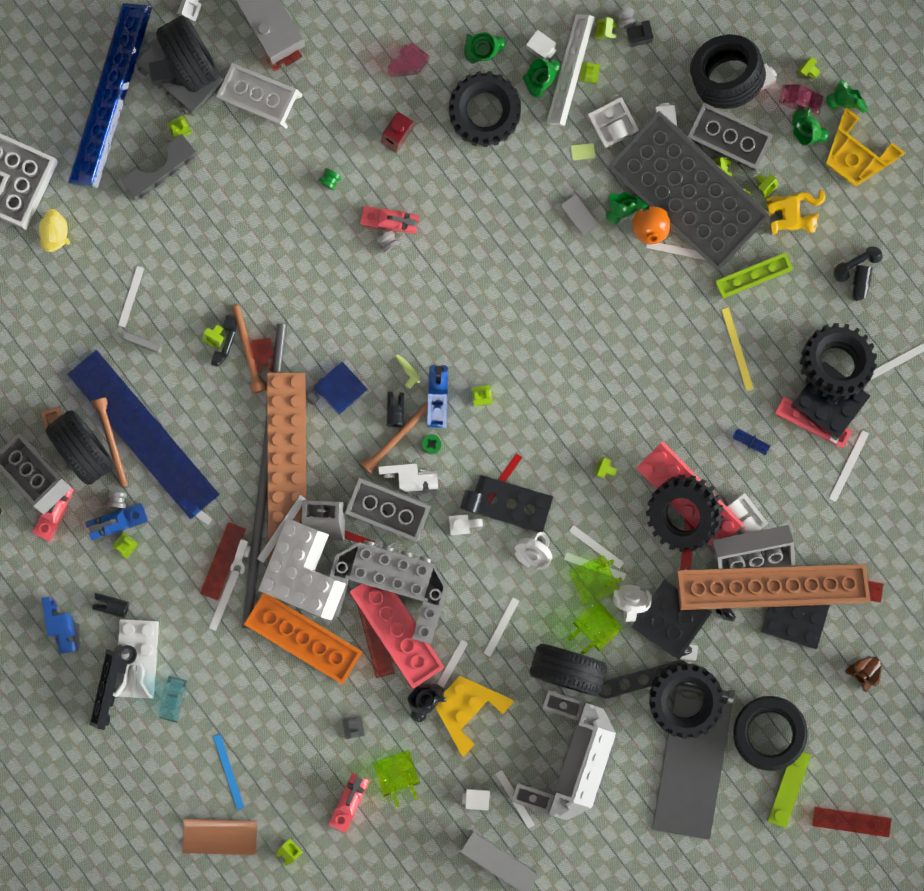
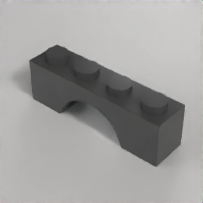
(141, 182)

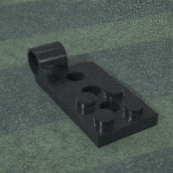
(477, 503)
(104, 699)

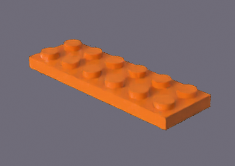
(303, 638)

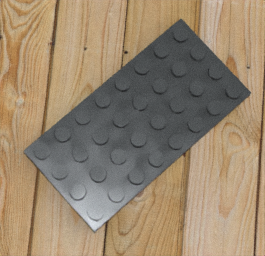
(694, 191)

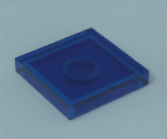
(340, 388)

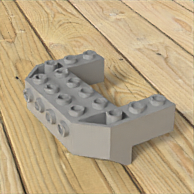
(394, 574)
(583, 764)

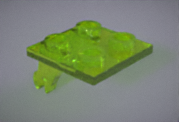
(594, 580)
(597, 626)
(396, 774)

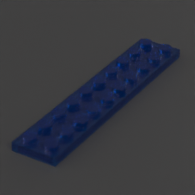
(110, 95)
(145, 435)

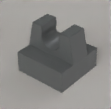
(353, 727)

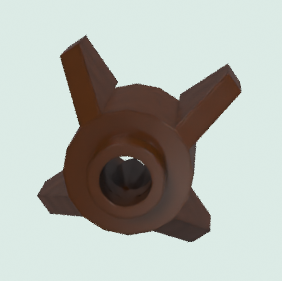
(866, 671)

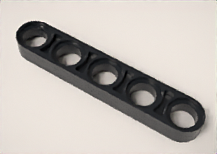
(633, 679)

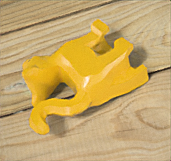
(791, 212)

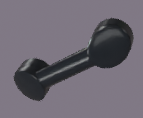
(872, 253)
(220, 357)

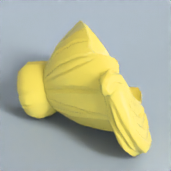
(53, 231)

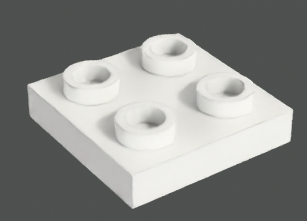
(613, 123)

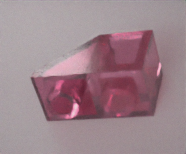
(410, 61)
(798, 96)

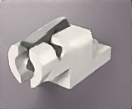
(410, 479)

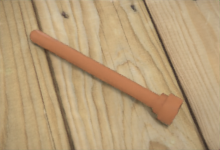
(256, 384)
(101, 406)
(371, 463)

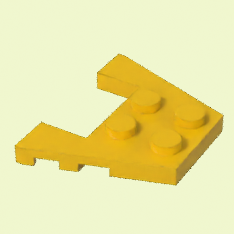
(853, 159)
(462, 703)

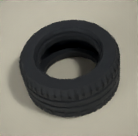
(721, 50)
(187, 54)
(79, 447)
(568, 669)
(785, 709)

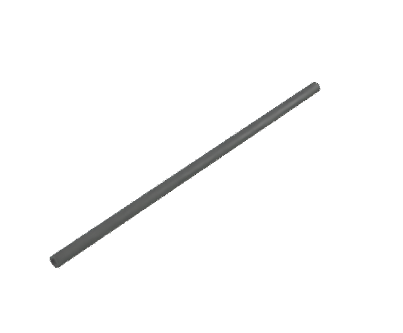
(262, 492)

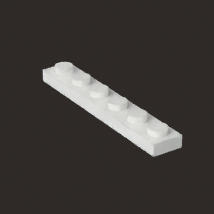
(570, 70)

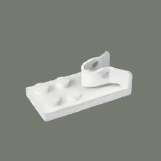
(258, 94)
(141, 674)

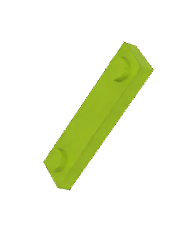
(754, 275)
(788, 791)

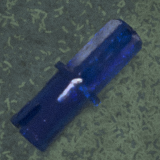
(751, 441)

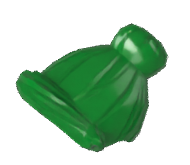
(482, 47)
(541, 75)
(846, 97)
(807, 129)
(622, 206)

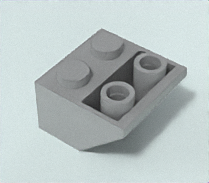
(325, 517)

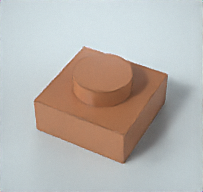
(50, 415)

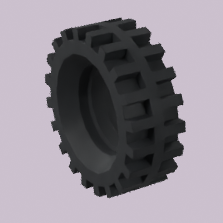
(489, 84)
(848, 341)
(704, 500)
(693, 725)

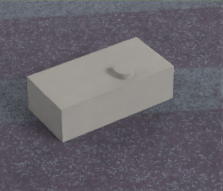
(272, 27)
(730, 136)
(32, 474)
(388, 509)
(756, 549)
(499, 862)

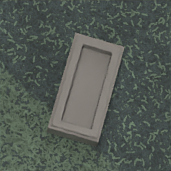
(579, 215)
(142, 342)

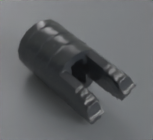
(861, 282)
(395, 413)
(114, 605)

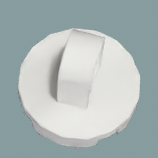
(533, 552)
(631, 601)

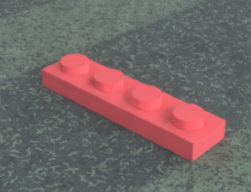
(790, 414)

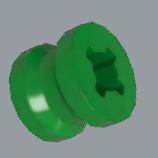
(329, 179)
(429, 444)

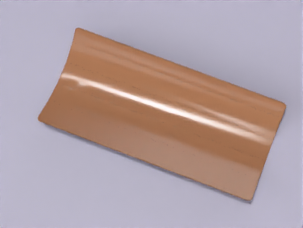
(219, 837)

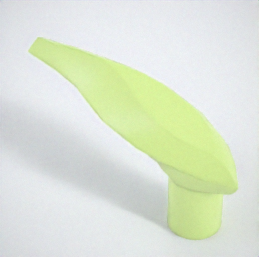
(414, 377)

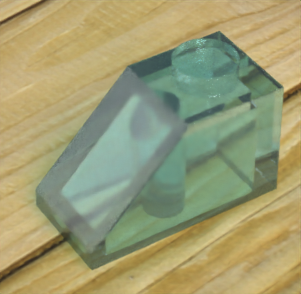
(172, 699)

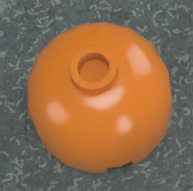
(651, 225)

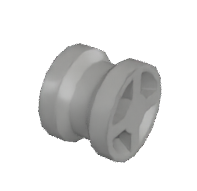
(625, 18)
(388, 241)
(116, 500)

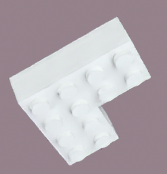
(24, 180)
(293, 574)

